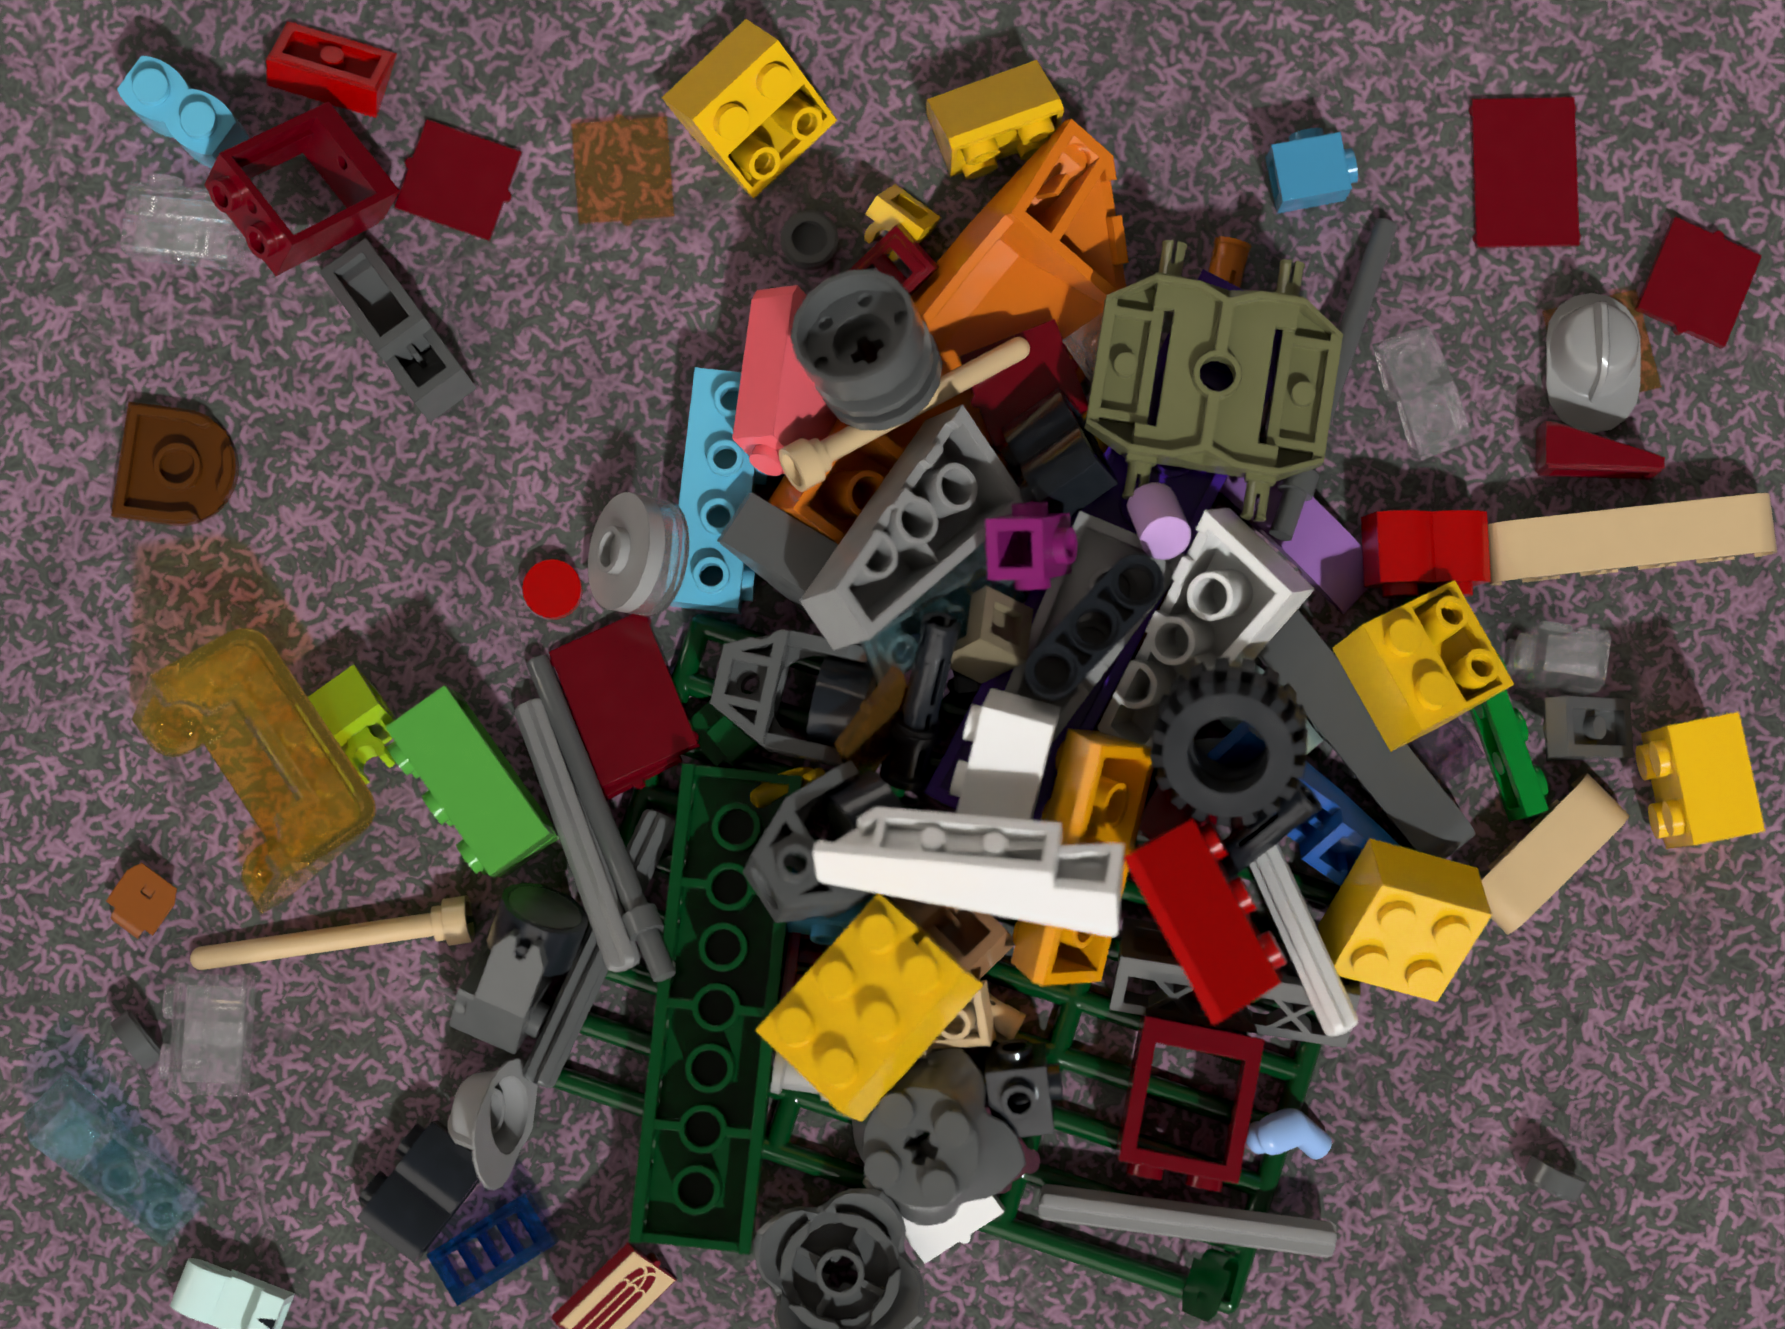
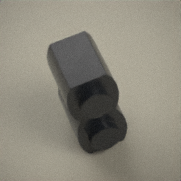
(1057, 455)
(421, 1191)

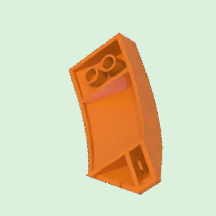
(1028, 257)

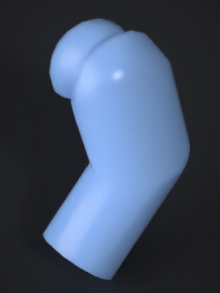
(1286, 1131)

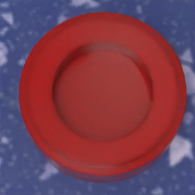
(552, 589)

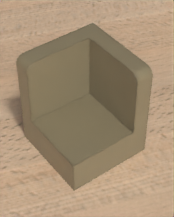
(995, 636)

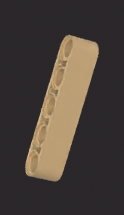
(1631, 537)

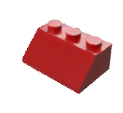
(1206, 917)

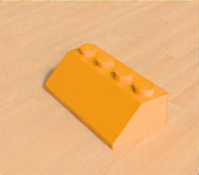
(1097, 801)

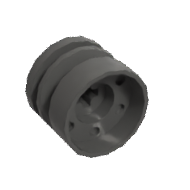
(867, 349)

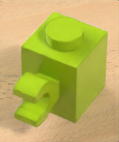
(355, 717)

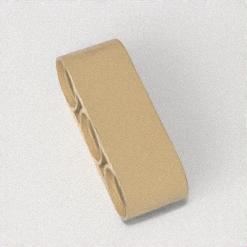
(1551, 852)

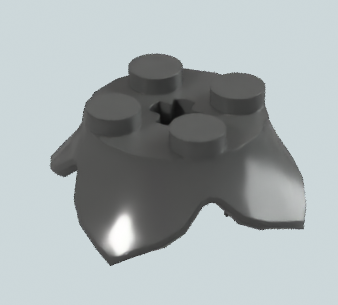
(974, 1153)
(850, 1224)

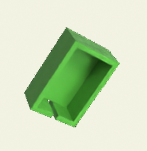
(470, 784)

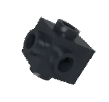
(1022, 1086)

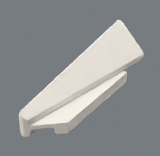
(979, 866)

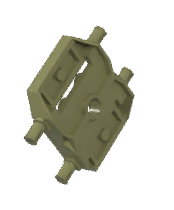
(1205, 426)

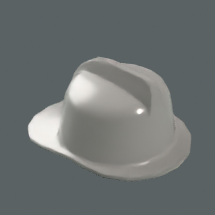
(1593, 362)
(494, 1119)

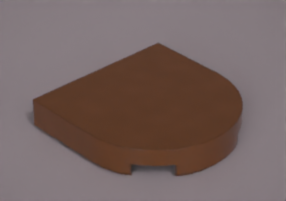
(173, 466)

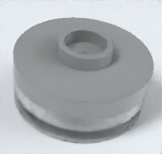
(638, 554)

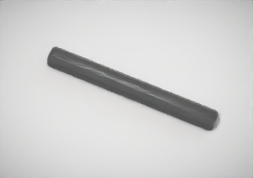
(588, 966)

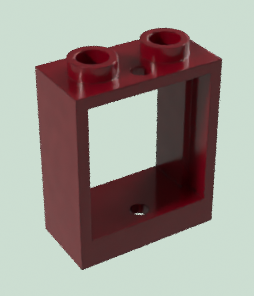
(326, 144)
(1199, 1172)

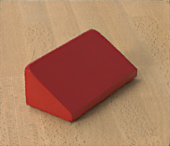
(329, 69)

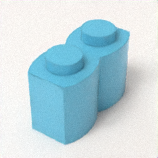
(179, 112)

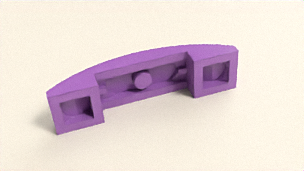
(1319, 547)

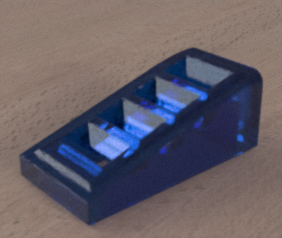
(535, 1225)

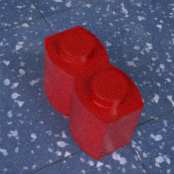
(1425, 550)

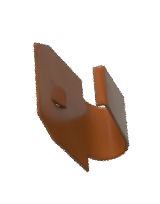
(136, 911)

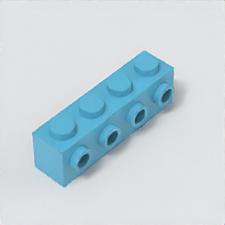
(711, 490)

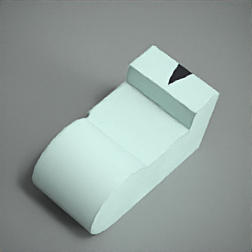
(229, 1298)

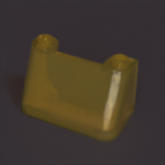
(270, 748)

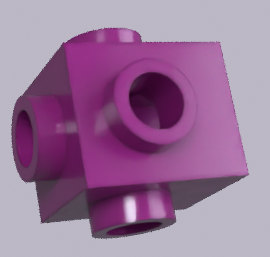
(1030, 546)

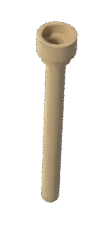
(808, 461)
(444, 923)

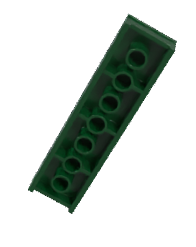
(705, 1058)

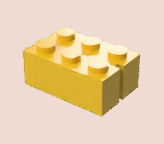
(869, 1008)

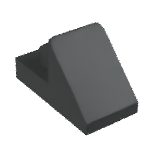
(1587, 728)

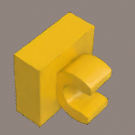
(897, 207)

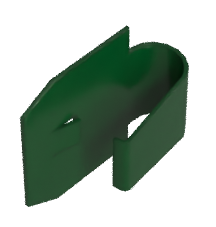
(721, 737)
(1215, 1278)

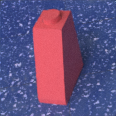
(775, 394)

